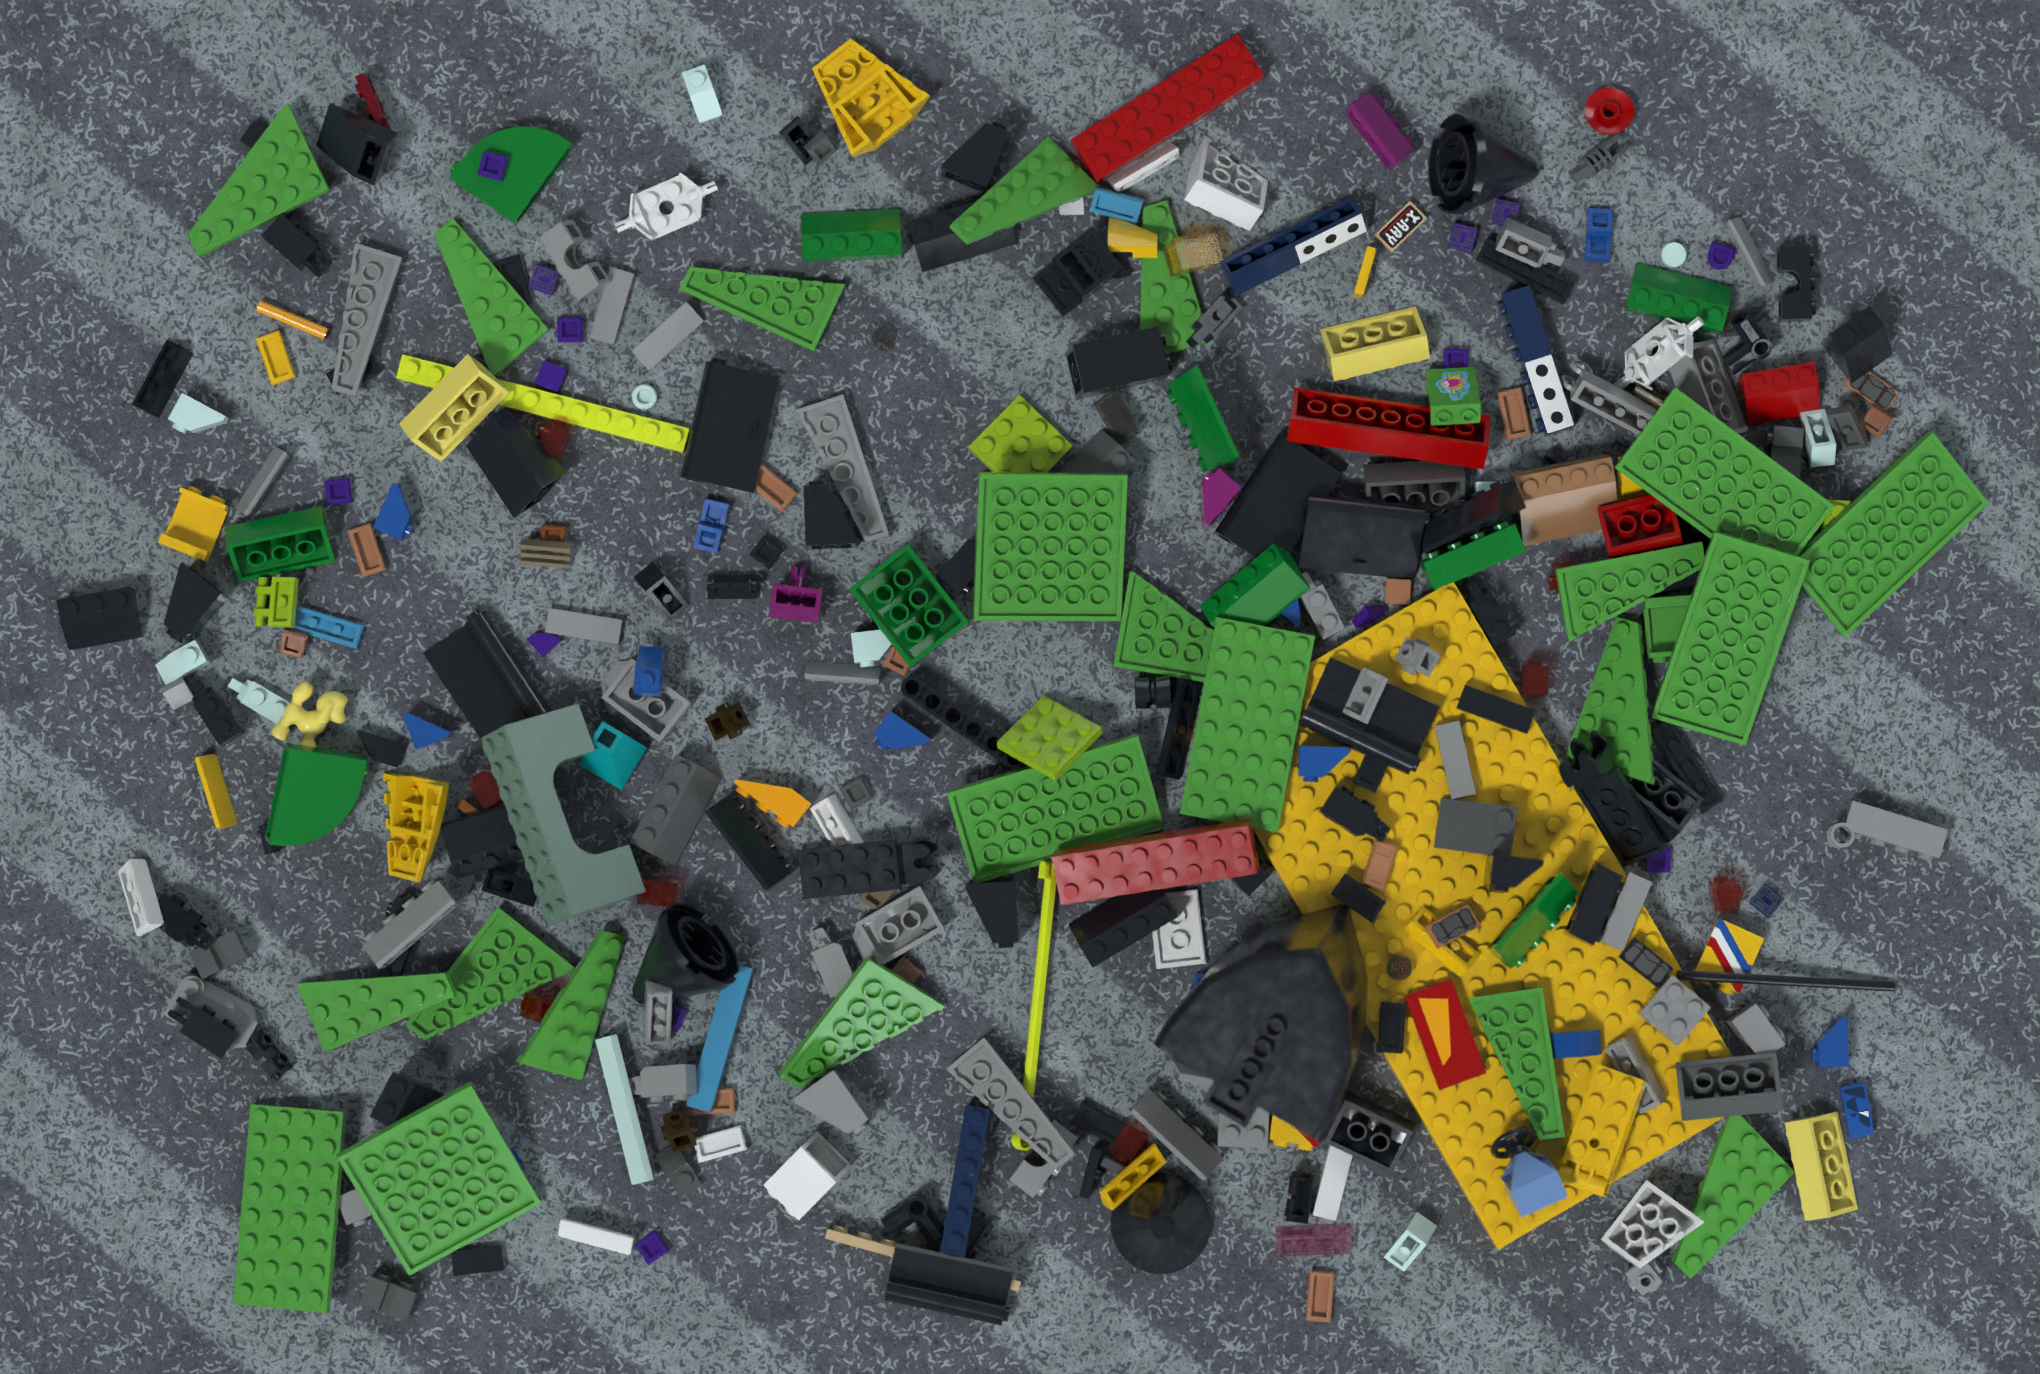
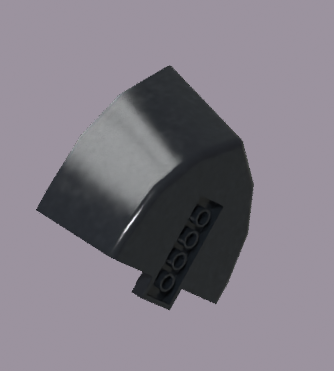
(1278, 1022)

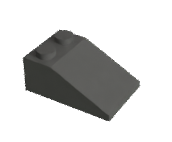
(1475, 827)

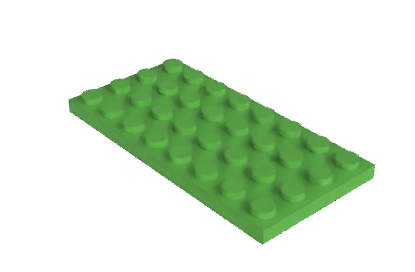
(1720, 478)
(1889, 533)
(1729, 637)
(1247, 724)
(1026, 816)
(289, 1208)

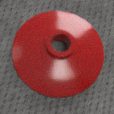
(1609, 100)

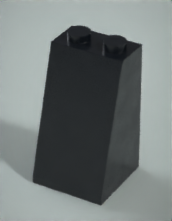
(1118, 362)
(513, 461)

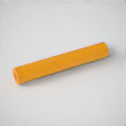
(292, 319)

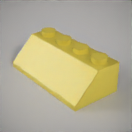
(1375, 343)
(454, 408)
(1821, 1166)

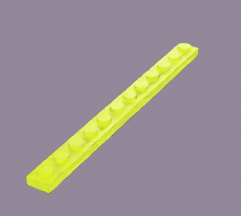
(561, 408)

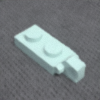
(259, 699)

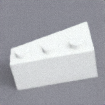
(1225, 187)
(1649, 1226)

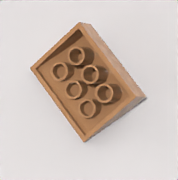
(1564, 498)

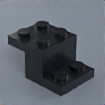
(1077, 272)

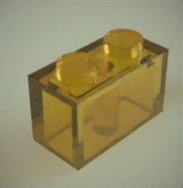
(1192, 254)

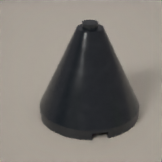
(1474, 165)
(686, 955)
(1161, 1225)

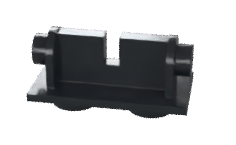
(731, 586)
(276, 1062)
(1301, 1193)
(979, 1228)

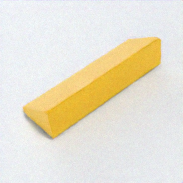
(216, 791)
(1455, 955)
(1132, 1177)

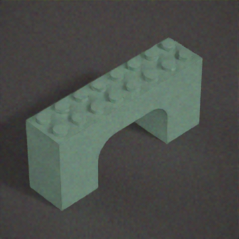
(562, 874)

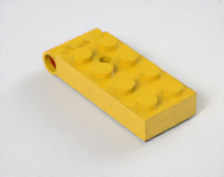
(1605, 1117)

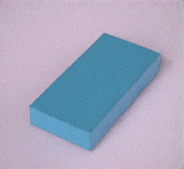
(1116, 205)

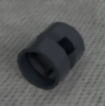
(1152, 692)

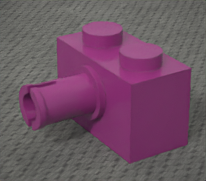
(795, 601)

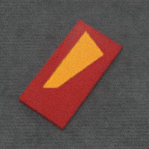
(1445, 1034)

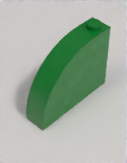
(532, 161)
(313, 793)

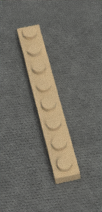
(885, 1247)

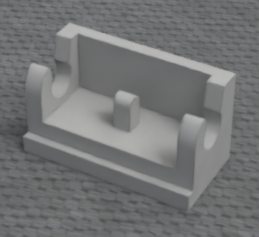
(1365, 695)

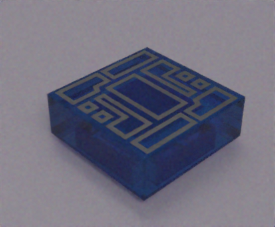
(1766, 900)

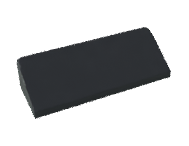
(162, 378)

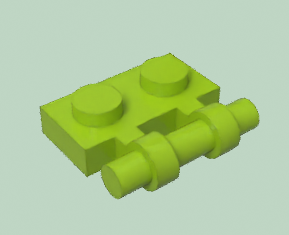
(282, 602)

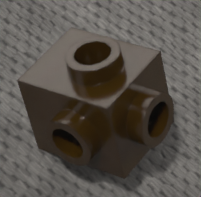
(727, 721)
(679, 1124)

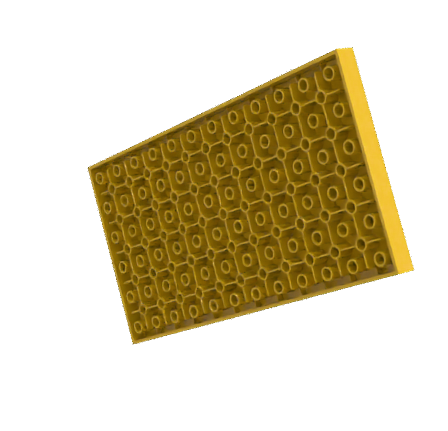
(1580, 982)

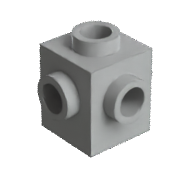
(1412, 656)
(1645, 1278)

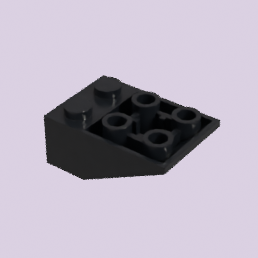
(356, 143)

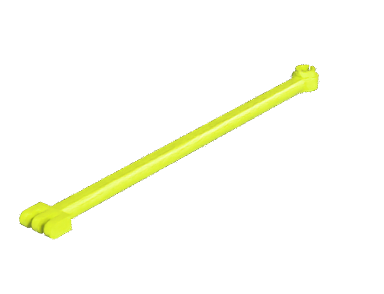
(1046, 872)

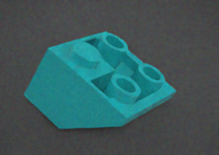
(614, 756)

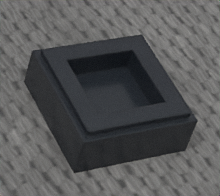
(766, 552)

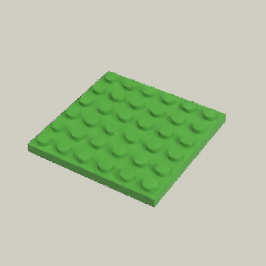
(1049, 546)
(439, 1178)

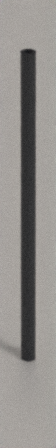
(1785, 980)

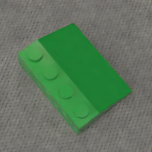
(1202, 420)
(909, 606)
(1532, 921)

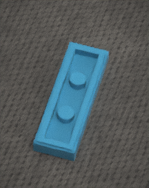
(328, 627)

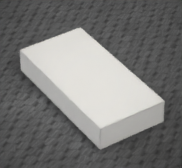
(720, 1144)

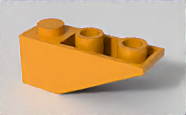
(782, 801)

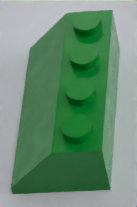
(851, 236)
(1678, 297)
(279, 544)
(1471, 556)
(1258, 590)

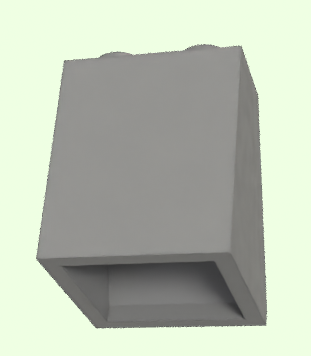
(834, 1103)

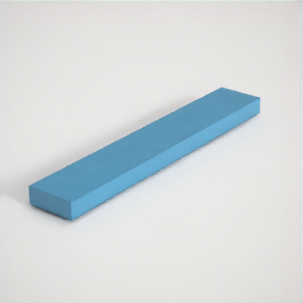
(719, 1041)

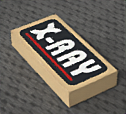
(1400, 227)

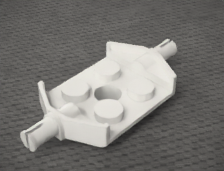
(645, 206)
(1673, 343)

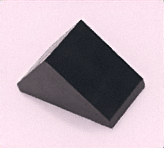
(795, 137)

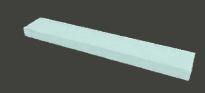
(624, 1109)

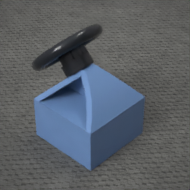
(1529, 1177)

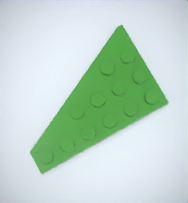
(269, 182)
(1161, 635)
(1619, 703)
(491, 970)
(863, 1013)
(1736, 1185)

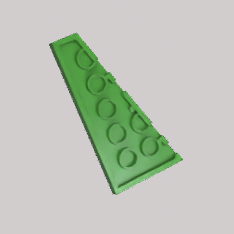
(1030, 189)
(1165, 298)
(778, 304)
(495, 310)
(1610, 586)
(363, 1005)
(573, 1018)
(1521, 1040)

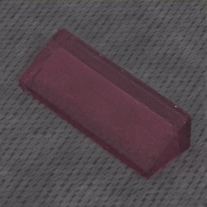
(1313, 1239)

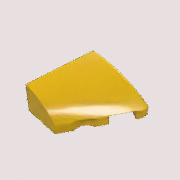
(1131, 238)

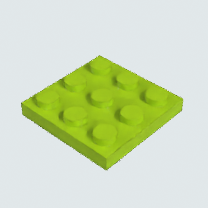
(1020, 441)
(1049, 737)

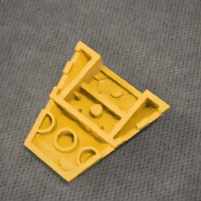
(866, 97)
(413, 822)

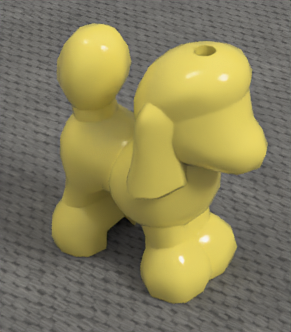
(310, 723)

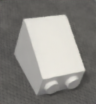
(807, 1175)

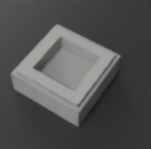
(177, 693)

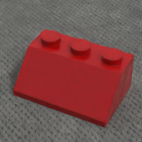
(1779, 393)
(1638, 526)

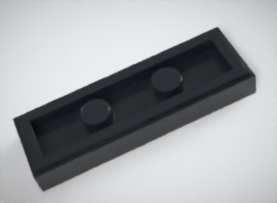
(1495, 709)

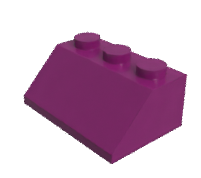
(1380, 131)
(1216, 495)

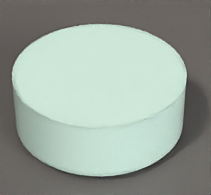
(1673, 255)
(644, 397)

